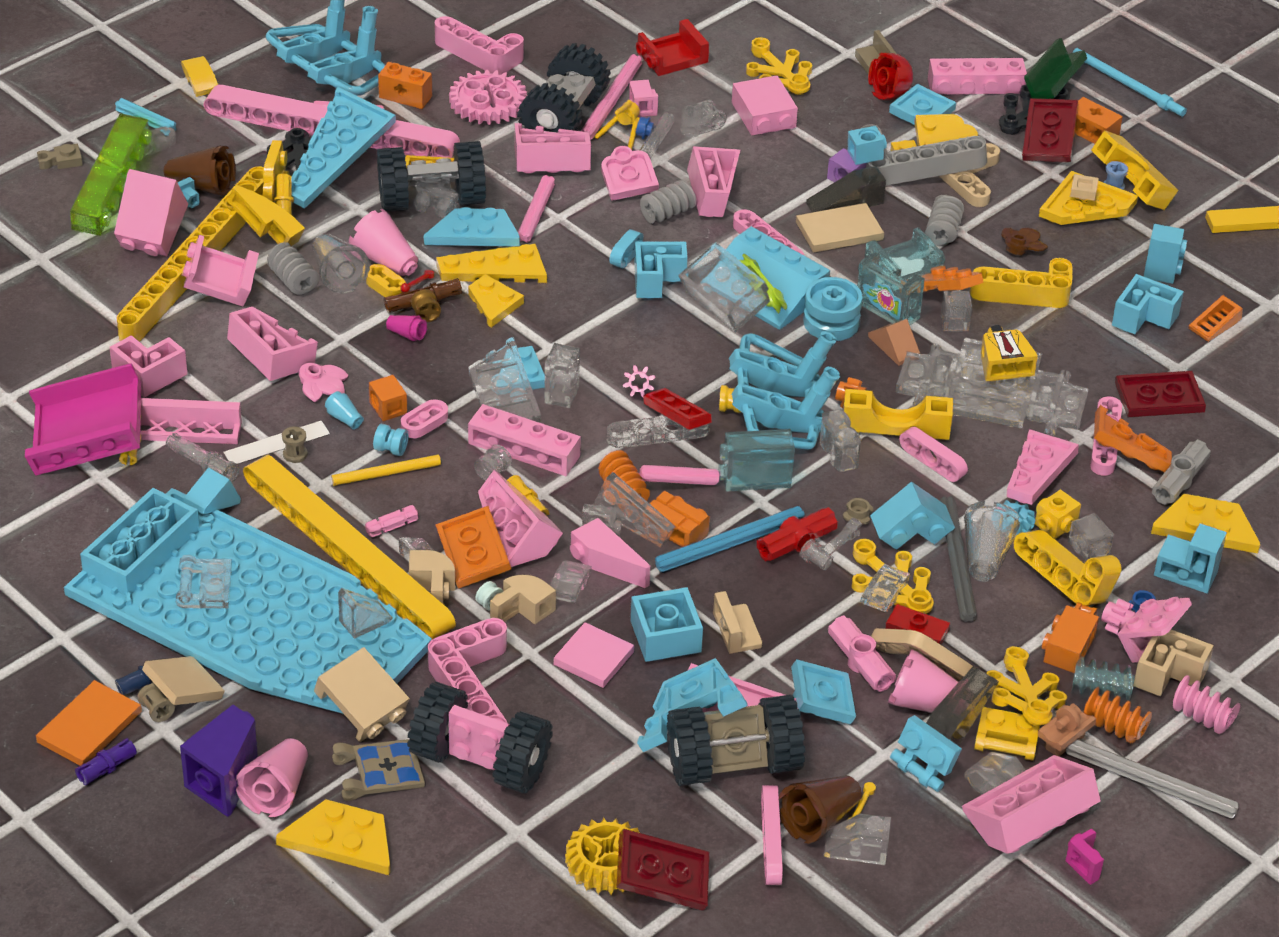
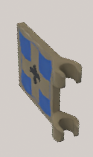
(380, 768)

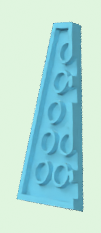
(337, 142)

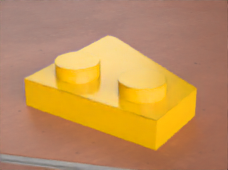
(494, 299)

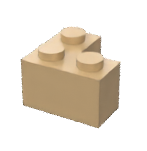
(1172, 657)

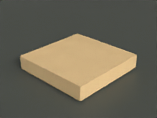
(183, 680)

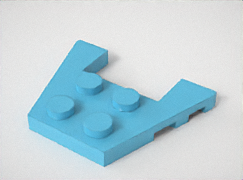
(694, 688)

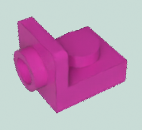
(1083, 857)

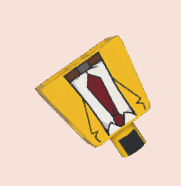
(1007, 355)

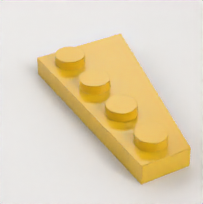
(510, 262)

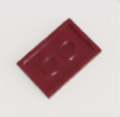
(1050, 130)
(1160, 394)
(663, 869)

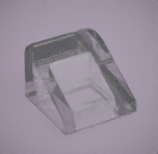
(408, 543)

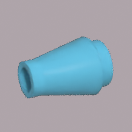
(343, 409)

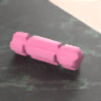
(391, 521)

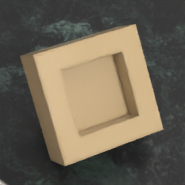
(1084, 187)

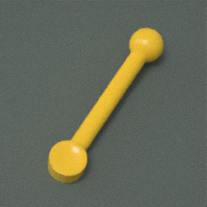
(868, 789)

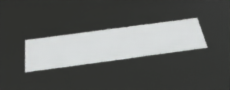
(272, 444)

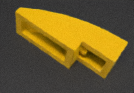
(265, 216)

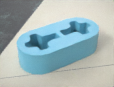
(624, 249)

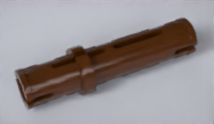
(441, 290)

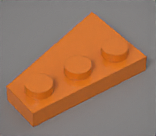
(951, 279)
(1121, 437)

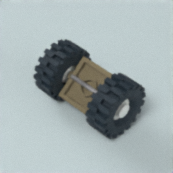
(745, 739)

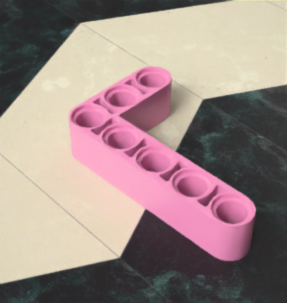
(457, 651)

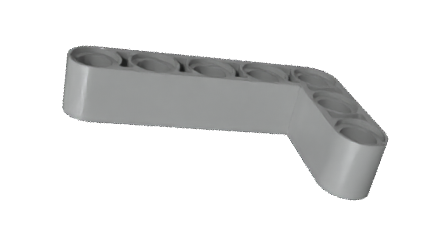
(931, 159)

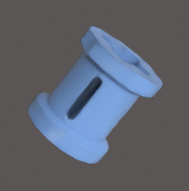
(1116, 173)

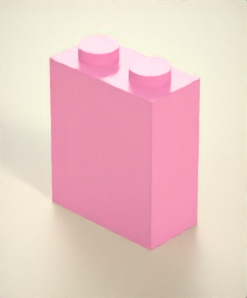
(764, 105)

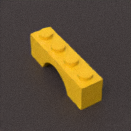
(1148, 181)
(870, 416)

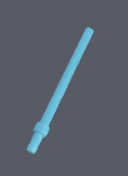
(1163, 101)

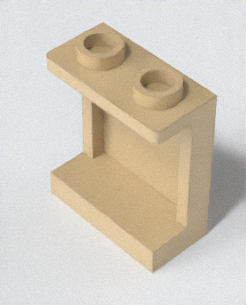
(363, 693)

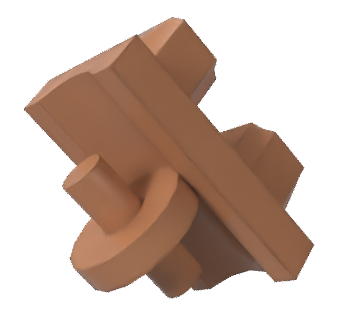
(1065, 728)

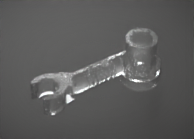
(822, 555)

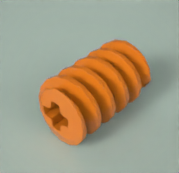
(623, 467)
(1117, 717)

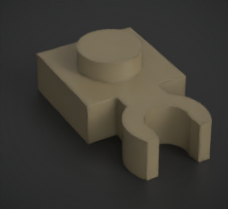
(62, 156)

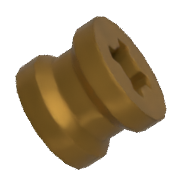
(426, 305)

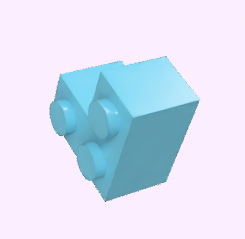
(1165, 253)
(657, 264)
(1146, 301)
(912, 513)
(1193, 562)

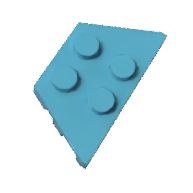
(474, 228)

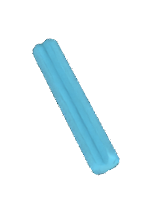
(154, 119)

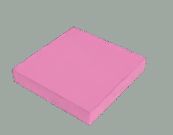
(593, 655)

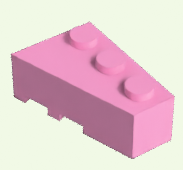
(551, 151)
(711, 178)

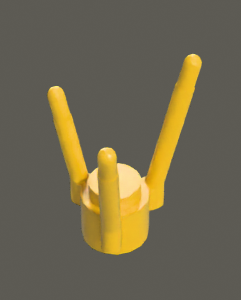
(626, 115)

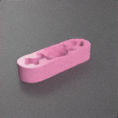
(947, 463)

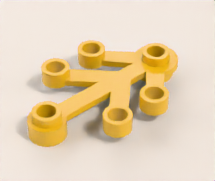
(796, 83)
(916, 599)
(1034, 710)

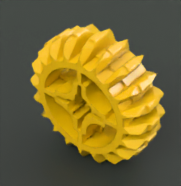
(600, 845)

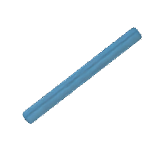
(725, 540)

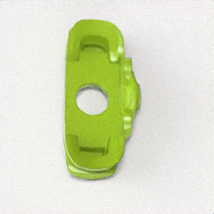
(776, 296)

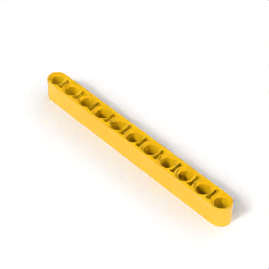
(168, 283)
(348, 546)

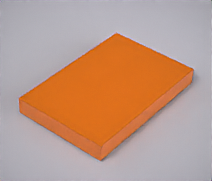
(473, 546)
(88, 723)

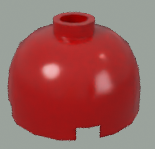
(890, 76)

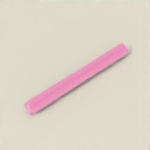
(612, 95)

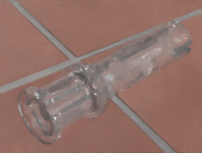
(202, 457)

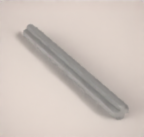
(1153, 778)

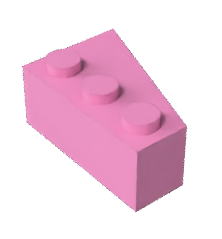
(268, 345)

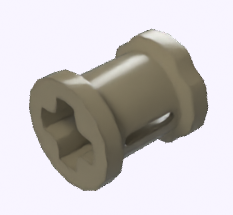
(294, 444)
(155, 703)

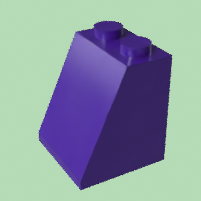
(216, 757)

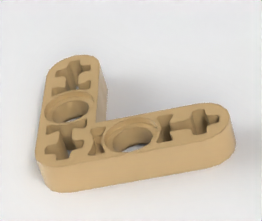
(975, 191)
(902, 641)

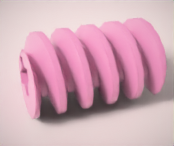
(1204, 707)

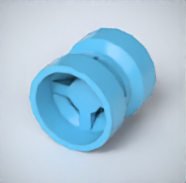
(390, 439)

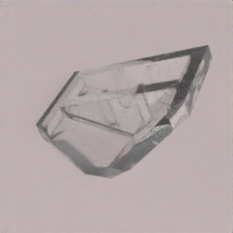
(993, 771)

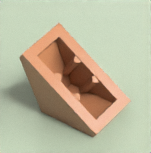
(895, 340)

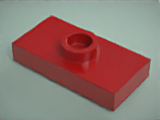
(909, 619)

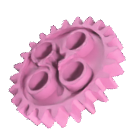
(474, 102)

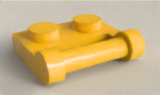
(1006, 733)

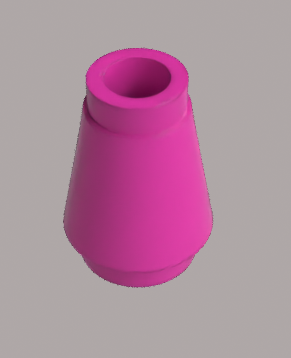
(410, 327)

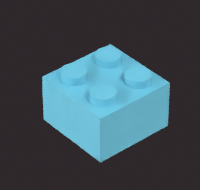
(666, 624)

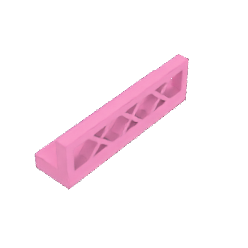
(189, 415)

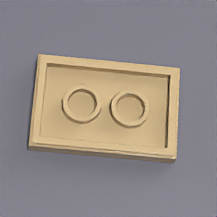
(839, 227)

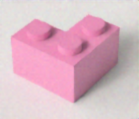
(154, 365)

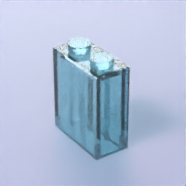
(757, 460)

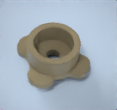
(858, 509)

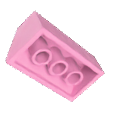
(1033, 803)

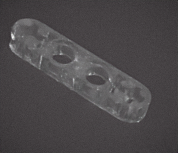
(658, 434)

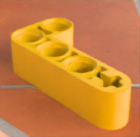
(1025, 286)
(1081, 582)

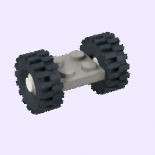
(574, 79)
(465, 171)

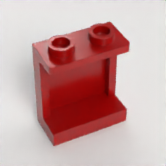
(674, 51)

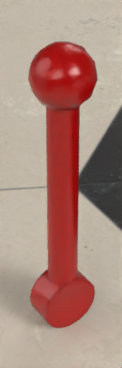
(427, 274)

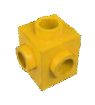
(1057, 513)

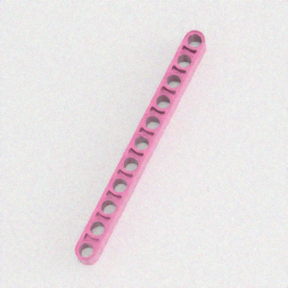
(291, 113)

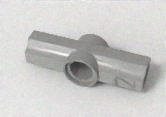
(1181, 472)

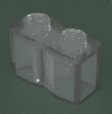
(840, 440)

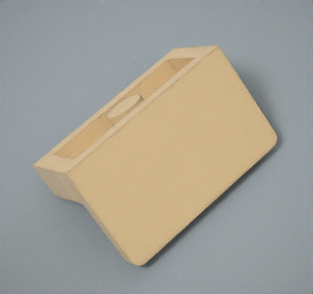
(735, 625)

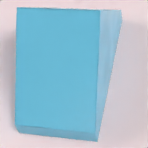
(212, 493)

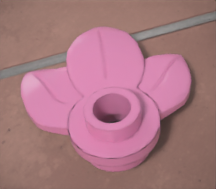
(321, 380)

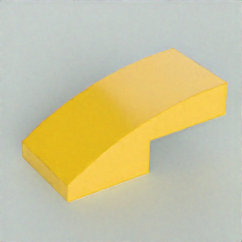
(199, 75)

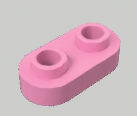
(425, 418)

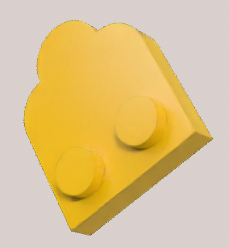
(941, 128)
(274, 165)

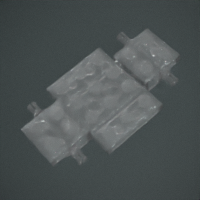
(961, 376)

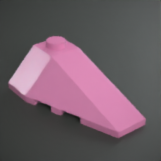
(520, 524)

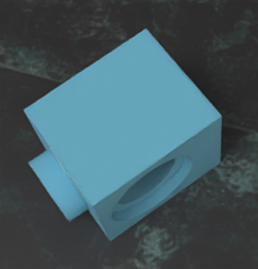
(866, 145)

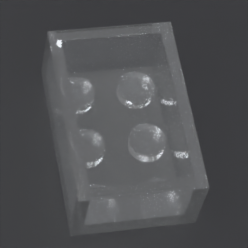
(725, 287)

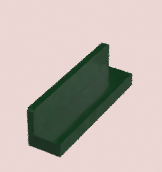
(1053, 71)

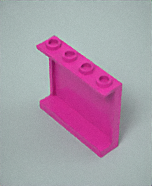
(85, 419)

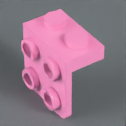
(1152, 619)

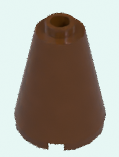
(209, 168)
(817, 805)

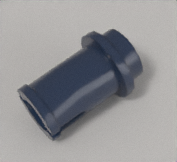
(132, 681)

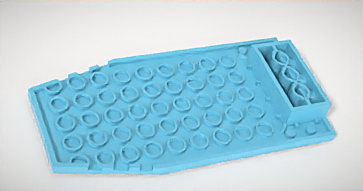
(281, 601)

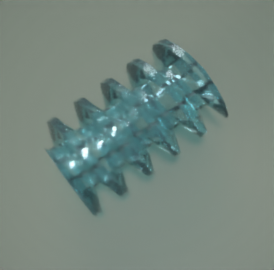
(1106, 679)

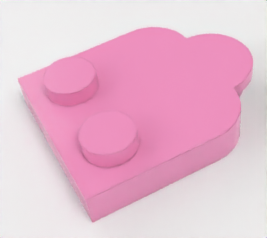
(628, 173)

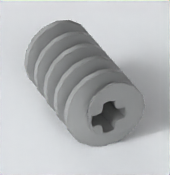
(667, 201)
(944, 219)
(292, 268)

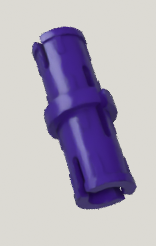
(105, 761)

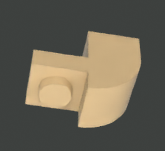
(433, 572)
(525, 596)

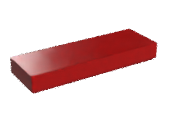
(677, 408)

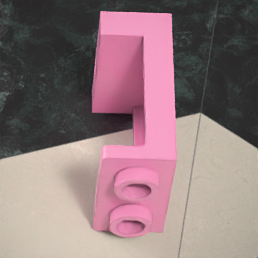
(219, 273)

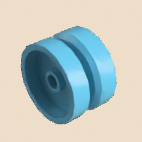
(832, 307)

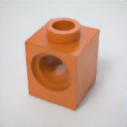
(388, 397)

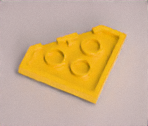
(1108, 203)

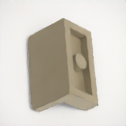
(867, 54)

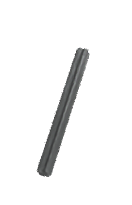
(959, 565)

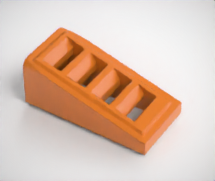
(1224, 305)

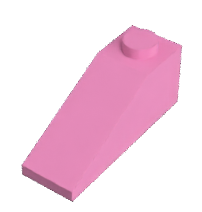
(607, 553)

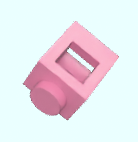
(644, 97)

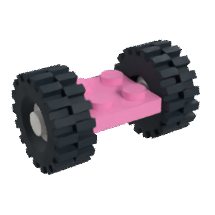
(447, 727)

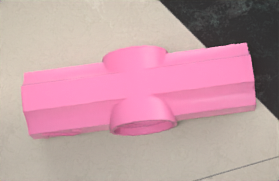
(862, 653)

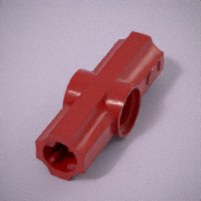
(795, 533)

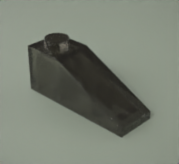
(855, 188)
(962, 705)

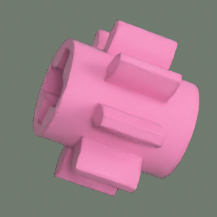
(635, 388)
(1116, 615)

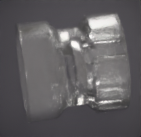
(495, 458)

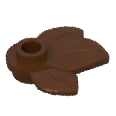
(1022, 240)

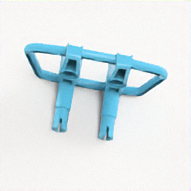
(318, 43)
(780, 378)

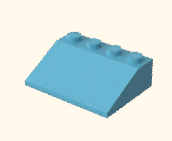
(784, 270)

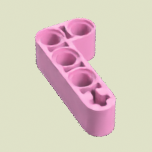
(477, 47)

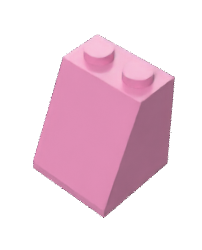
(149, 213)

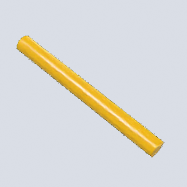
(384, 470)

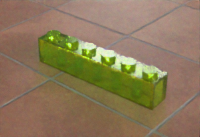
(109, 173)

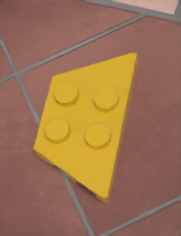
(1190, 510)
(340, 835)

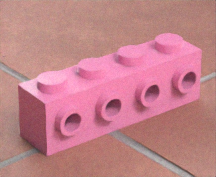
(976, 75)
(525, 439)

